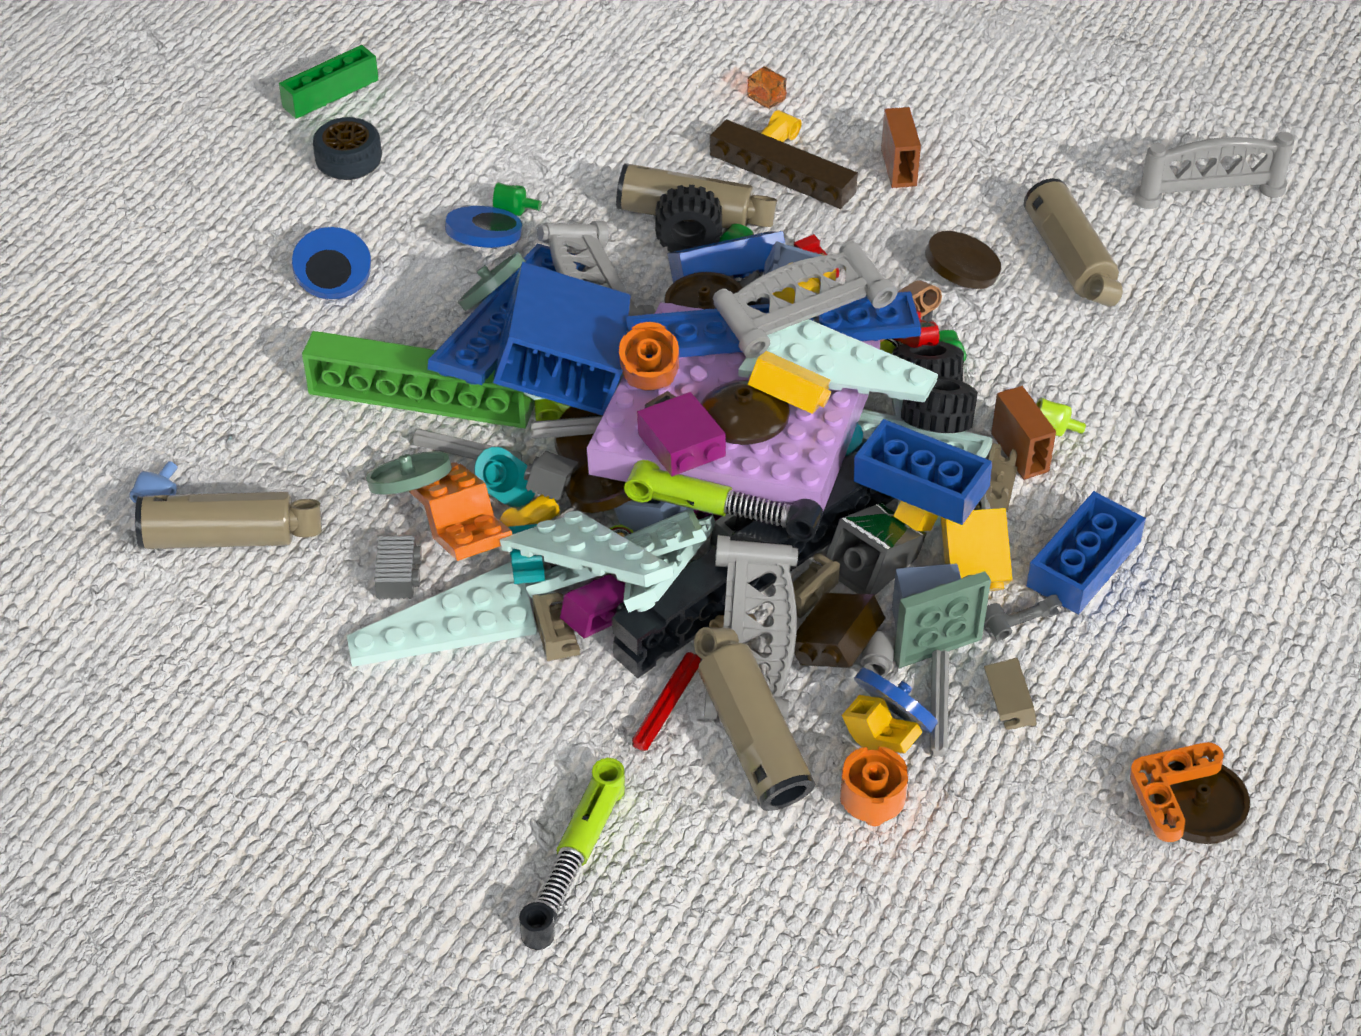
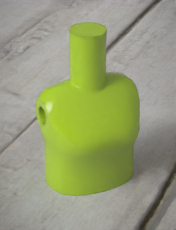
(1060, 417)

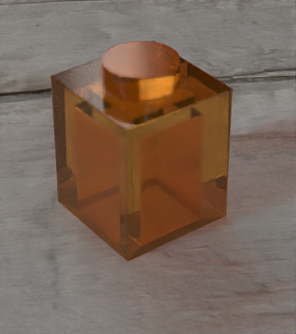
(766, 87)

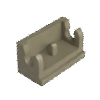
(1002, 478)
(814, 583)
(556, 635)
(1011, 693)

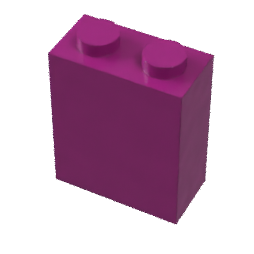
(681, 434)

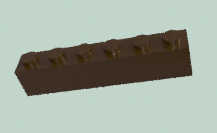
(783, 164)

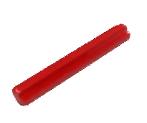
(666, 701)

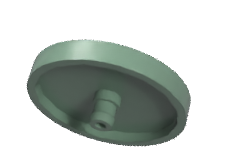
(490, 280)
(408, 472)

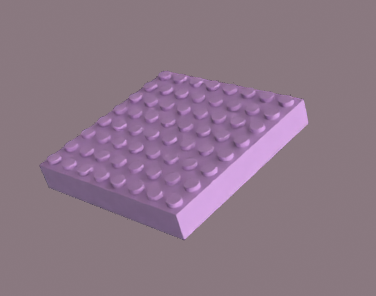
(786, 468)

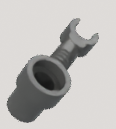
(1001, 623)

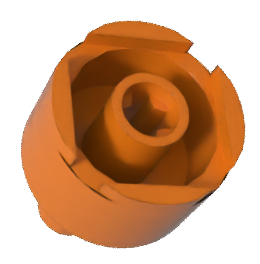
(652, 372)
(874, 785)

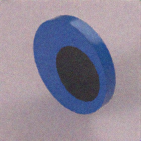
(483, 226)
(331, 263)
(896, 698)

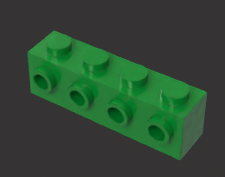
(328, 81)

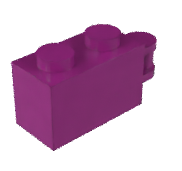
(593, 605)

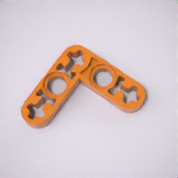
(1163, 776)

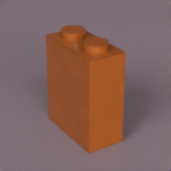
(900, 147)
(1023, 427)

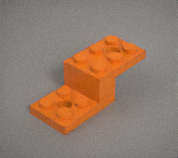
(461, 513)

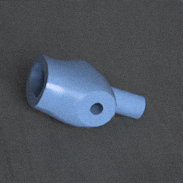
(155, 484)

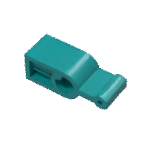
(525, 568)

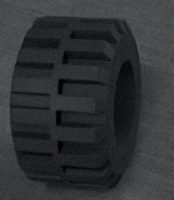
(688, 204)
(941, 359)
(946, 409)

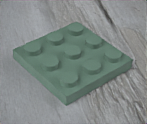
(941, 619)

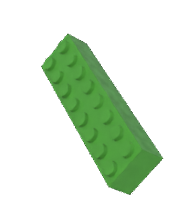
(400, 379)

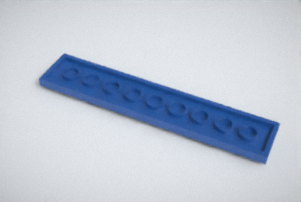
(709, 334)
(475, 344)

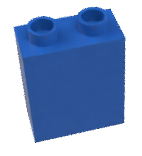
(562, 339)

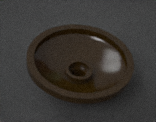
(746, 412)

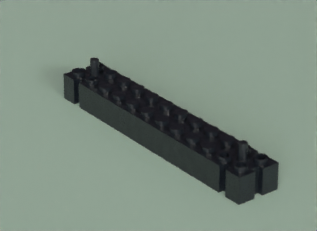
(701, 586)

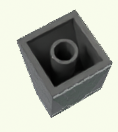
(872, 548)

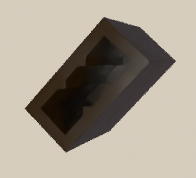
(838, 629)

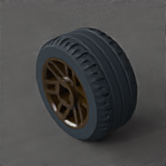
(347, 148)

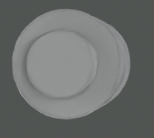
(879, 653)

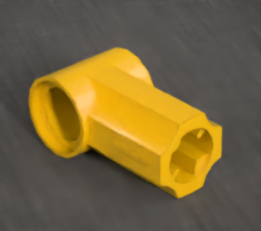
(782, 126)
(534, 512)

